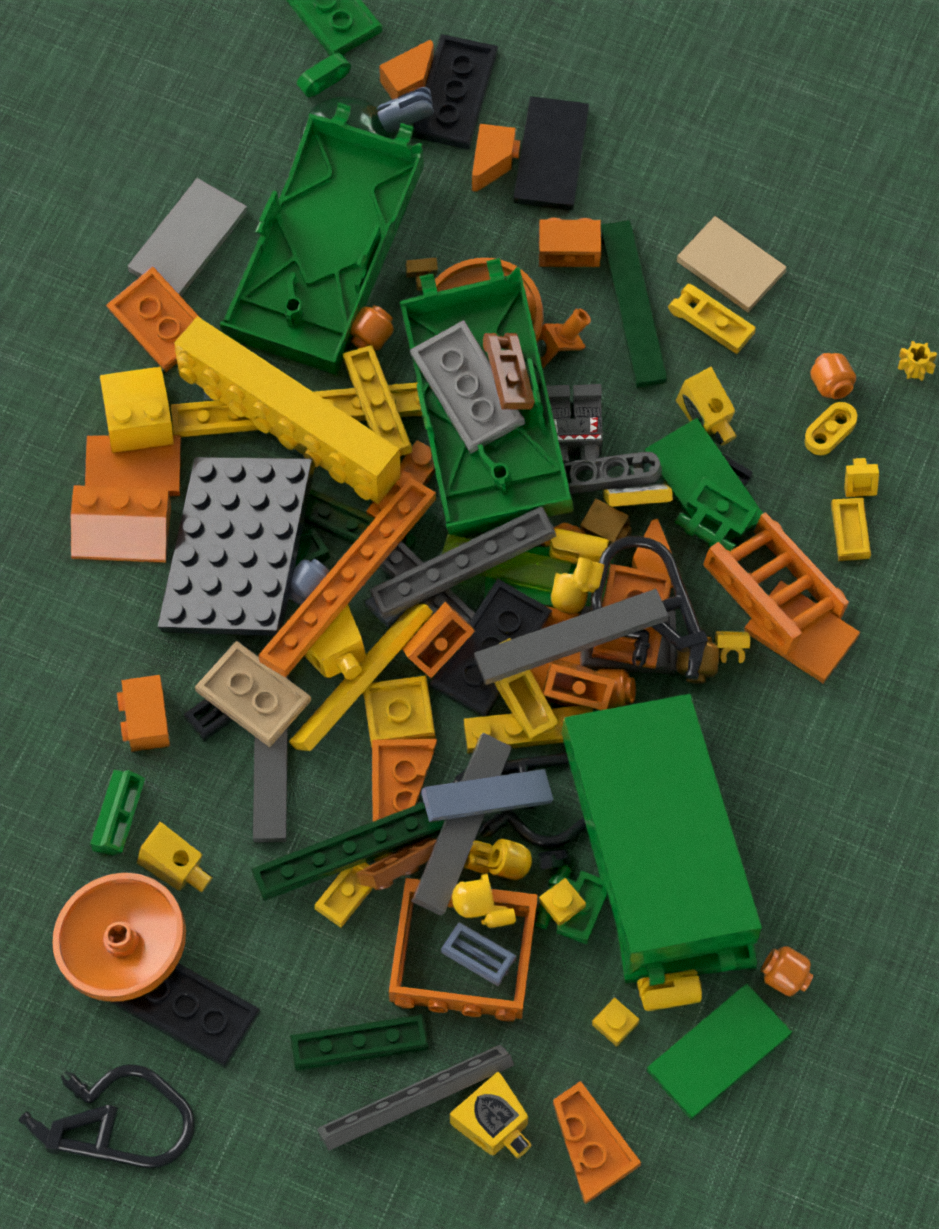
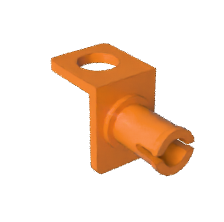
(564, 336)

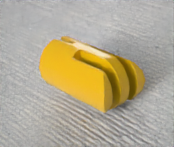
(572, 545)
(678, 990)

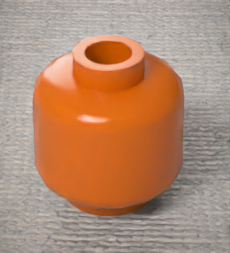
(371, 327)
(833, 375)
(623, 689)
(787, 971)

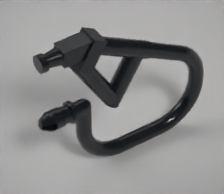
(695, 641)
(500, 820)
(54, 1140)

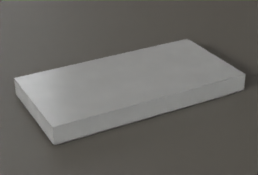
(189, 235)
(465, 386)

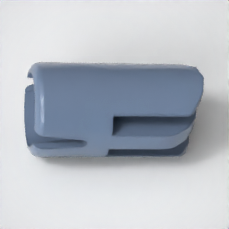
(406, 109)

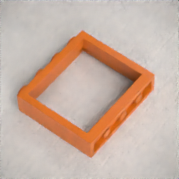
(472, 1006)

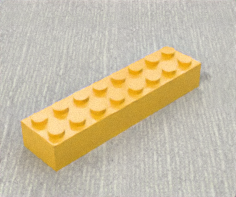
(287, 410)

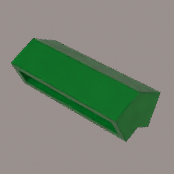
(117, 812)

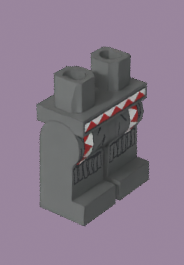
(584, 431)

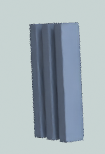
(495, 978)

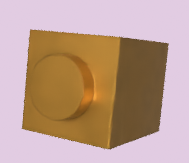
(606, 522)

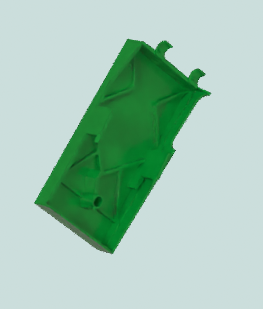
(324, 241)
(521, 466)

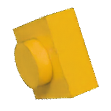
(562, 902)
(615, 1022)

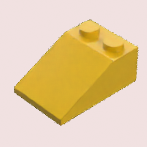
(136, 409)

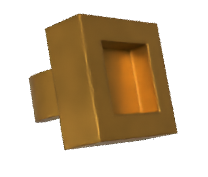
(419, 268)

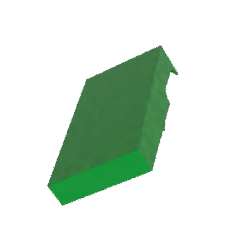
(660, 834)

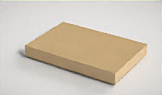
(731, 264)
(253, 694)

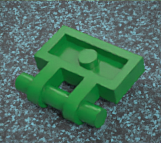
(720, 507)
(583, 923)

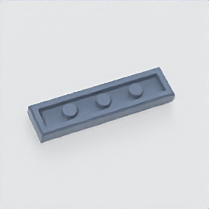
(487, 795)

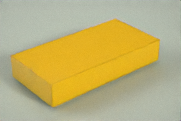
(850, 529)

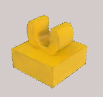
(861, 478)
(732, 641)

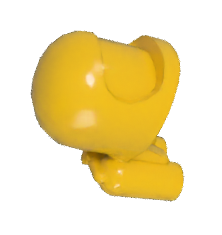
(571, 591)
(502, 859)
(476, 900)

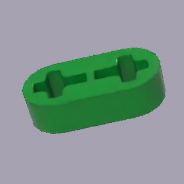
(323, 75)

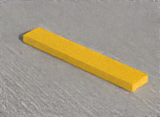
(350, 690)

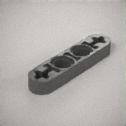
(602, 465)

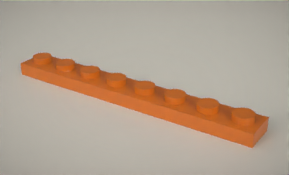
(347, 577)

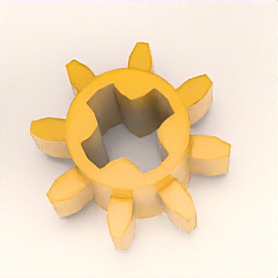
(917, 360)

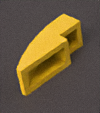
(527, 702)

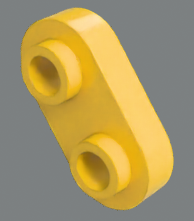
(829, 430)

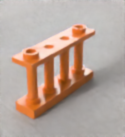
(765, 608)

